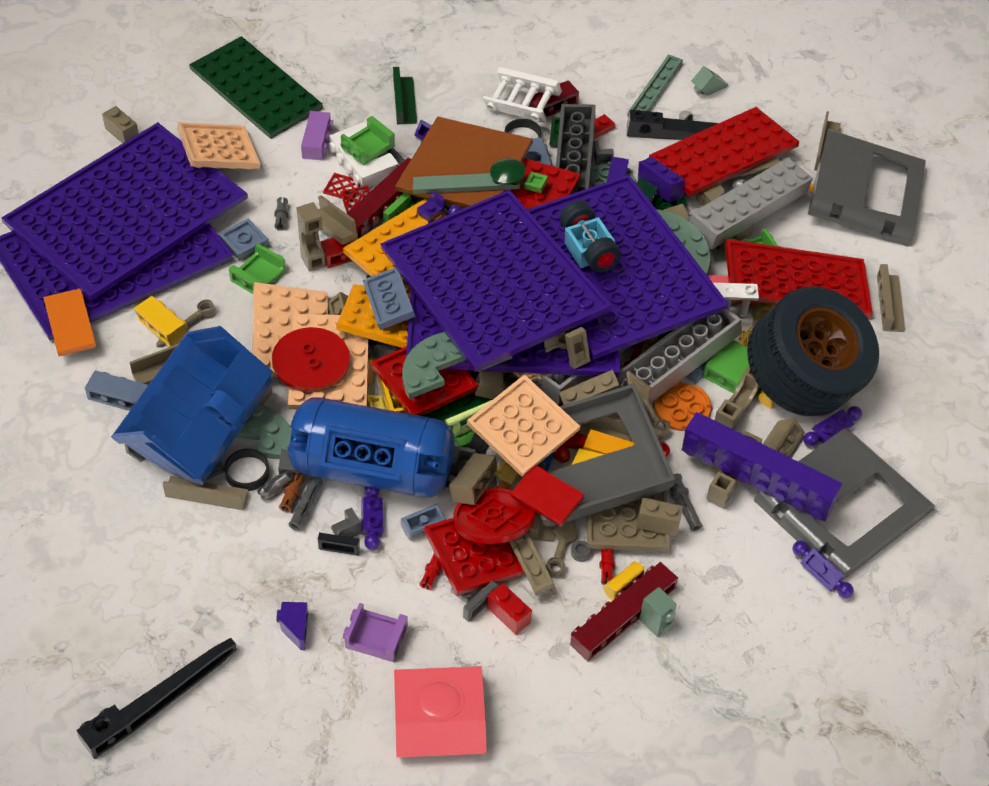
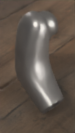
(275, 485)

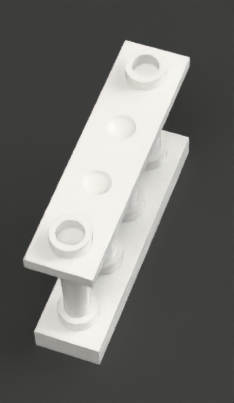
(522, 80)
(743, 292)

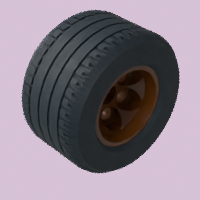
(813, 351)

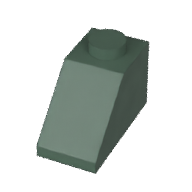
(708, 81)

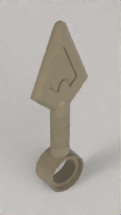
(195, 316)
(644, 392)
(564, 534)

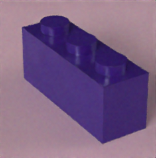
(669, 183)

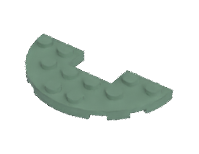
(690, 238)
(426, 359)
(269, 429)

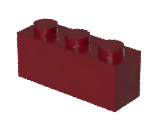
(569, 95)

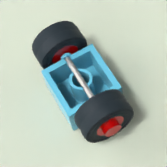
(588, 237)

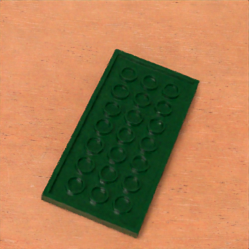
(255, 87)

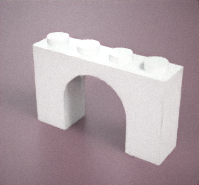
(367, 174)

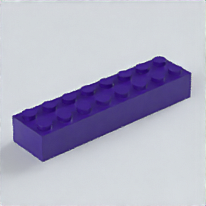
(761, 466)

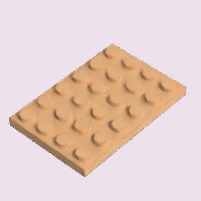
(274, 315)
(354, 384)

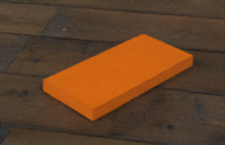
(69, 322)

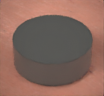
(580, 552)

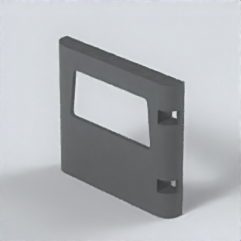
(843, 185)
(851, 463)
(621, 474)

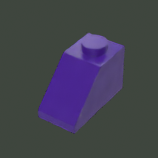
(293, 622)

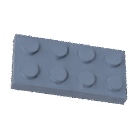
(388, 298)

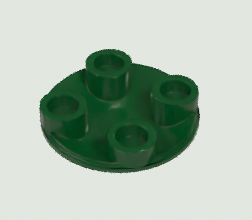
(507, 171)
(661, 204)

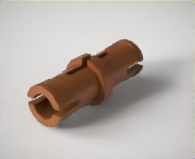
(291, 493)

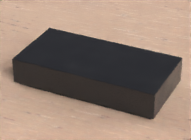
(339, 544)

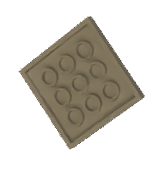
(618, 529)

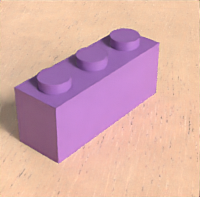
(316, 135)

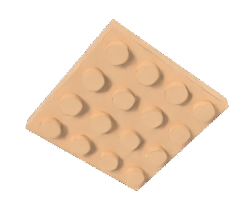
(218, 146)
(523, 425)

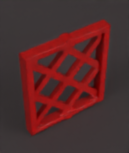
(354, 190)
(336, 194)

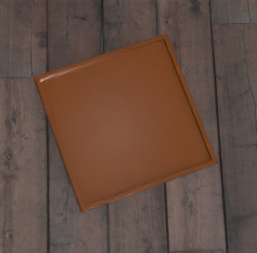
(458, 150)

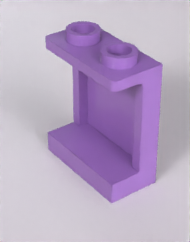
(375, 633)

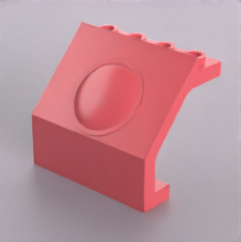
(439, 711)

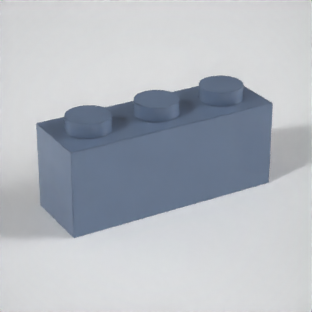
(114, 390)

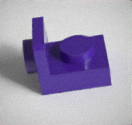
(433, 207)

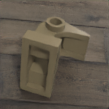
(574, 342)

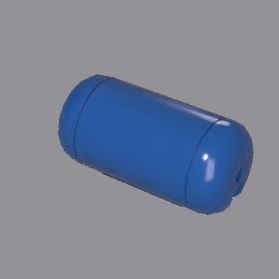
(371, 447)

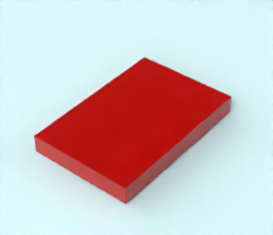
(547, 495)

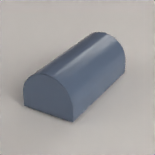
(415, 522)

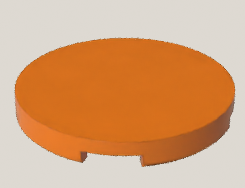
(681, 403)

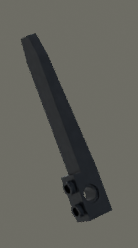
(653, 125)
(131, 717)

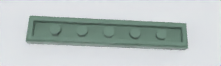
(657, 84)
(458, 183)

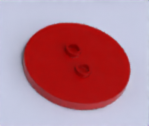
(310, 359)
(493, 518)

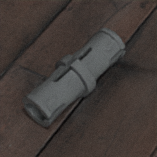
(281, 213)

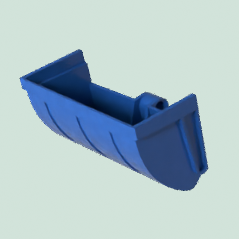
(196, 404)

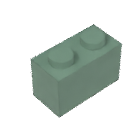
(658, 612)

